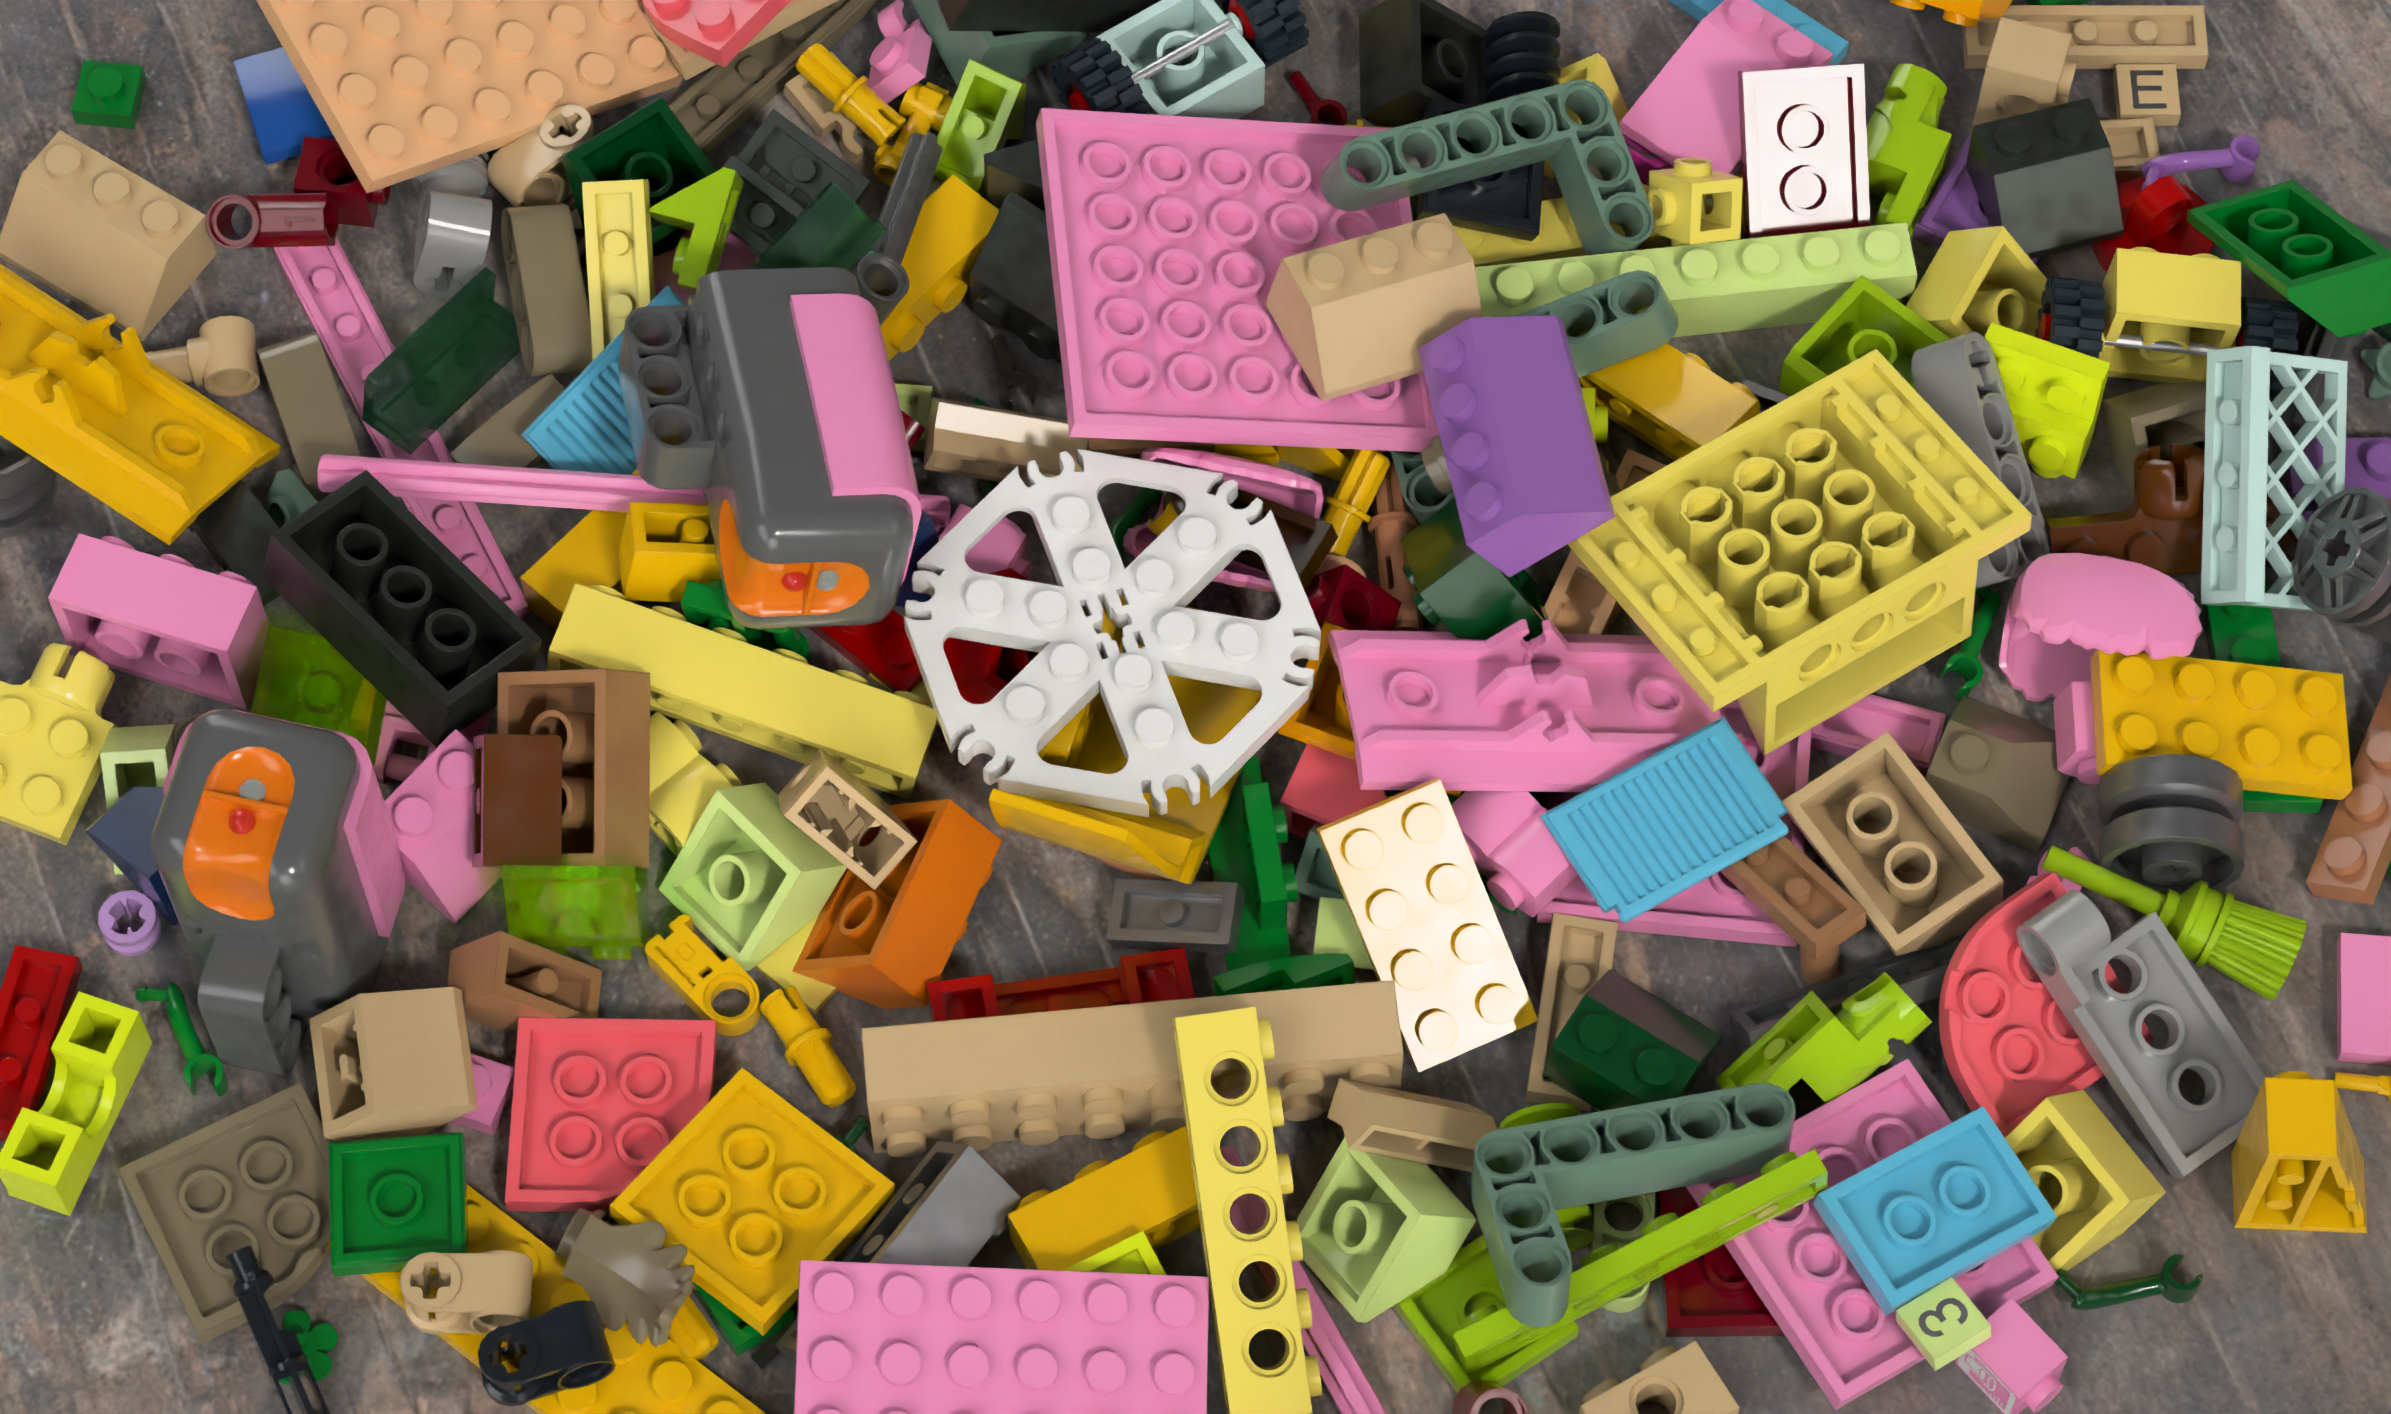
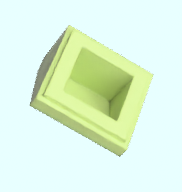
(1338, 932)

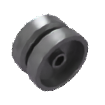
(2172, 822)

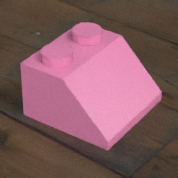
(434, 830)

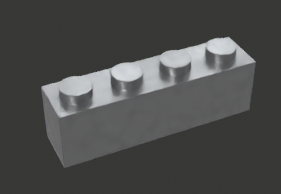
(935, 1218)

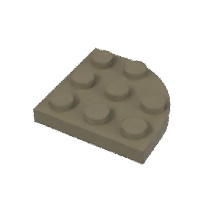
(235, 1186)

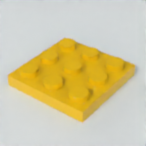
(754, 1195)

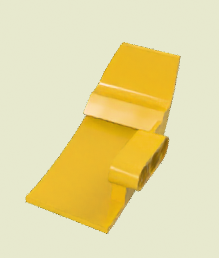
(1158, 844)

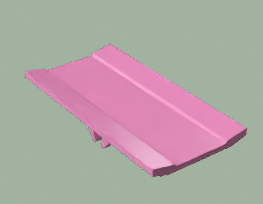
(1509, 708)

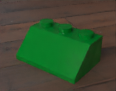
(2304, 254)

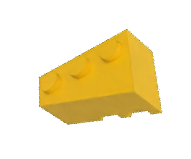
(2298, 1160)

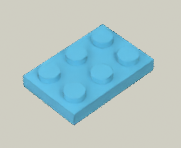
(1934, 1210)

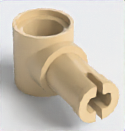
(219, 359)

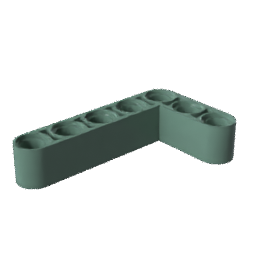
(1499, 149)
(1613, 338)
(1606, 1156)

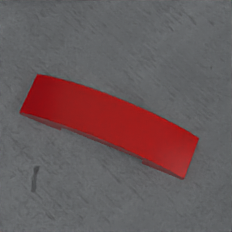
(1137, 979)

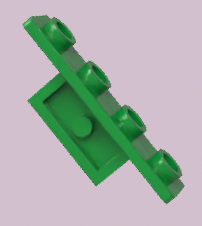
(1249, 854)

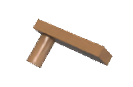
(1801, 903)

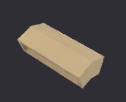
(994, 441)
(1409, 1124)

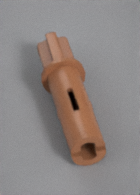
(1388, 525)

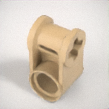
(532, 165)
(473, 1291)

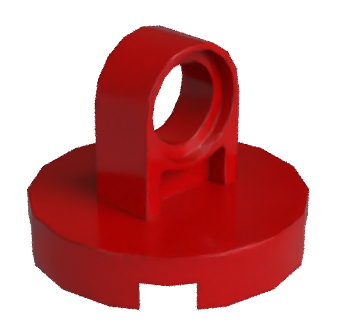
(2156, 220)

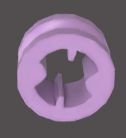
(133, 942)

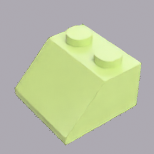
(750, 874)
(1380, 1229)

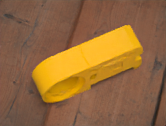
(701, 975)

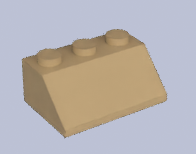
(104, 235)
(1372, 301)
(1896, 848)

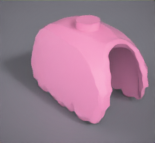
(1253, 477)
(2085, 603)

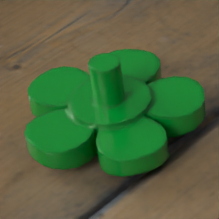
(314, 1344)

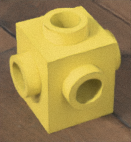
(1695, 203)

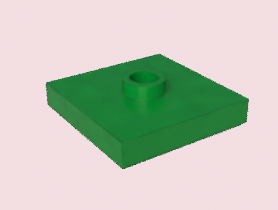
(396, 1201)

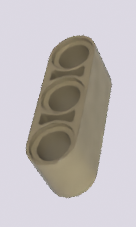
(546, 289)
(307, 404)

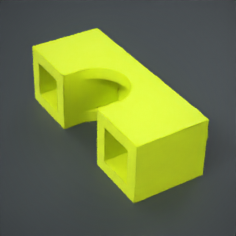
(95, 1068)

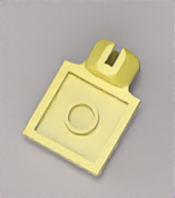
(53, 741)

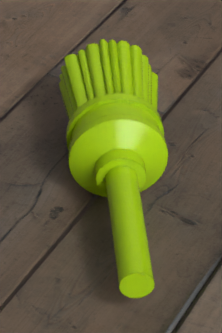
(2207, 925)

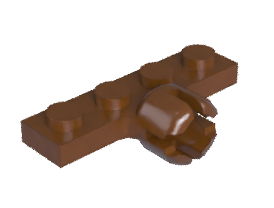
(2162, 522)

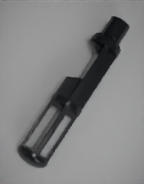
(278, 1347)

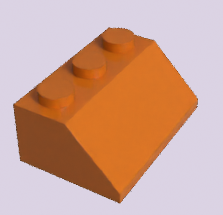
(900, 935)

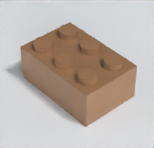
(604, 755)

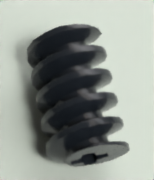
(1521, 54)

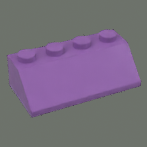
(1515, 437)

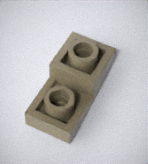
(500, 438)

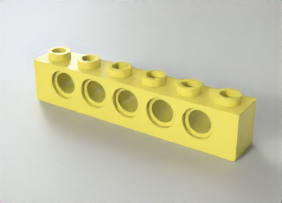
(1199, 1046)

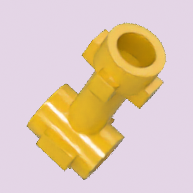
(926, 110)

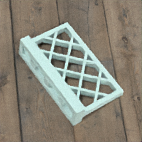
(2239, 471)

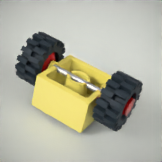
(2163, 315)

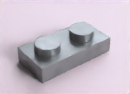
(1175, 915)

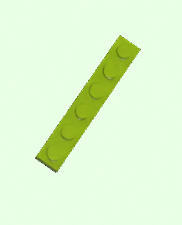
(1662, 1248)

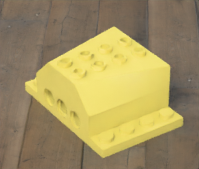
(1808, 550)

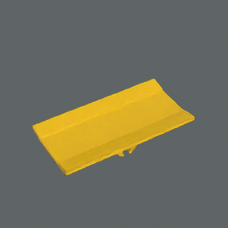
(115, 416)

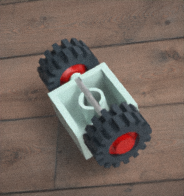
(1183, 59)

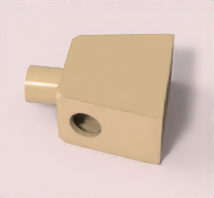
(839, 812)

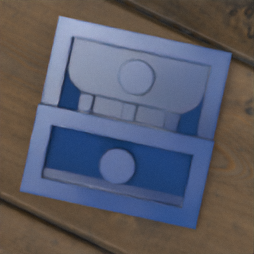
(279, 105)

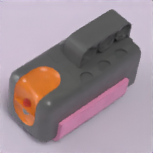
(792, 428)
(276, 877)

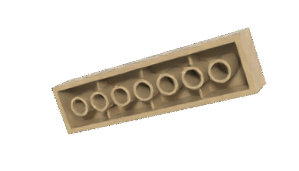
(1111, 1067)

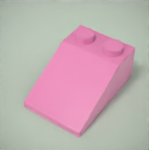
(1695, 97)

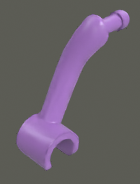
(2235, 162)

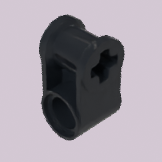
(553, 1353)

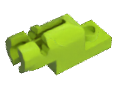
(1906, 145)
(1827, 1048)

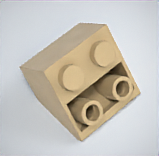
(393, 1064)

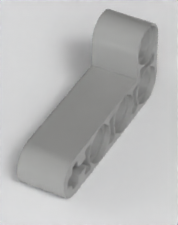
(1967, 392)

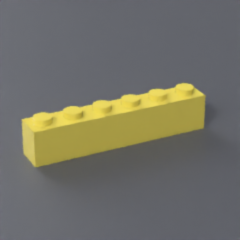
(749, 691)

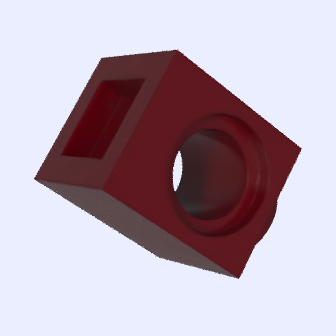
(323, 167)
(1351, 601)

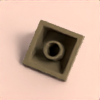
(2154, 417)
(1998, 773)

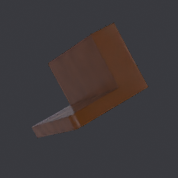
(517, 800)

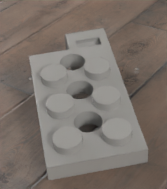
(2069, 952)

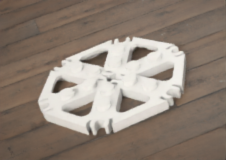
(1071, 645)

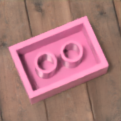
(162, 618)

